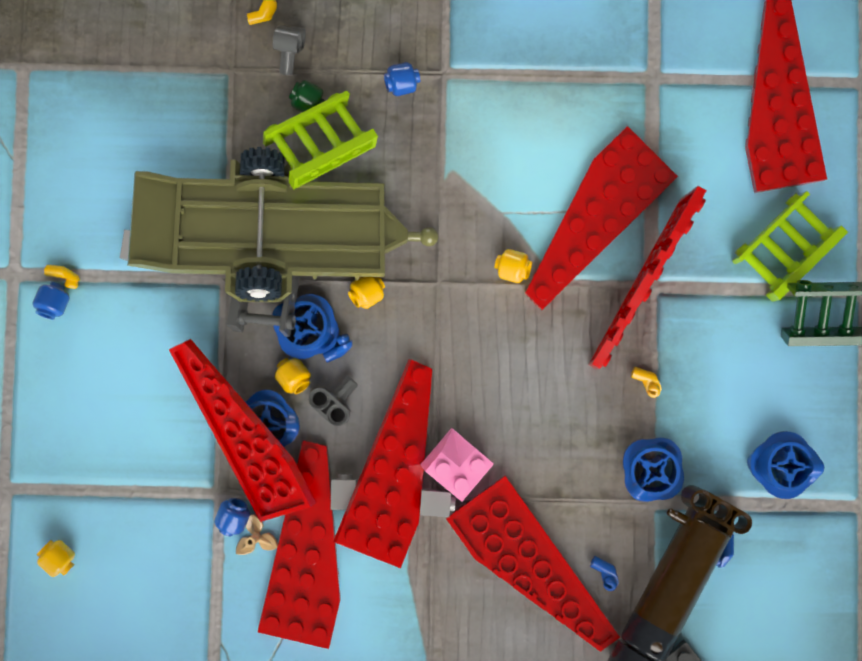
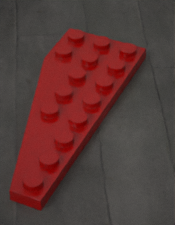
(611, 195)
(676, 226)
(389, 490)
(305, 574)

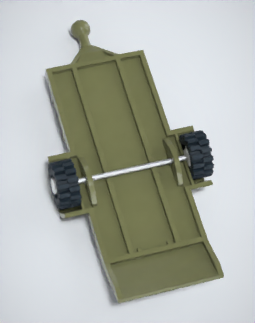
(262, 227)

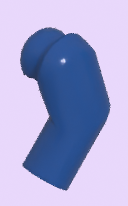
(339, 350)
(727, 553)
(608, 573)

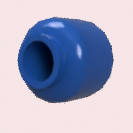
(401, 79)
(50, 300)
(232, 517)

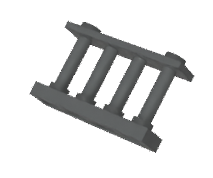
(239, 316)

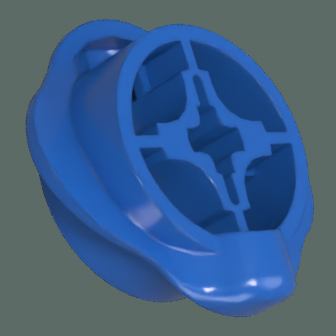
(327, 336)
(271, 398)
(808, 468)
(672, 484)

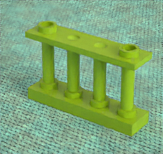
(321, 162)
(812, 253)

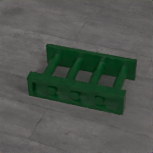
(823, 334)

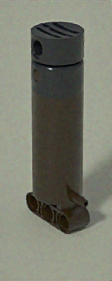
(680, 576)

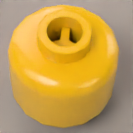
(513, 266)
(366, 291)
(292, 375)
(55, 558)

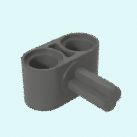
(288, 41)
(334, 400)

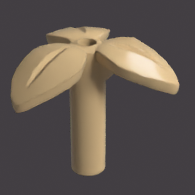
(247, 543)

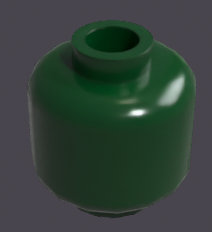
(305, 96)

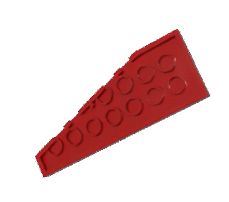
(782, 125)
(255, 455)
(516, 548)

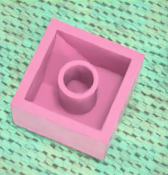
(456, 464)

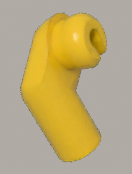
(264, 14)
(62, 272)
(649, 381)

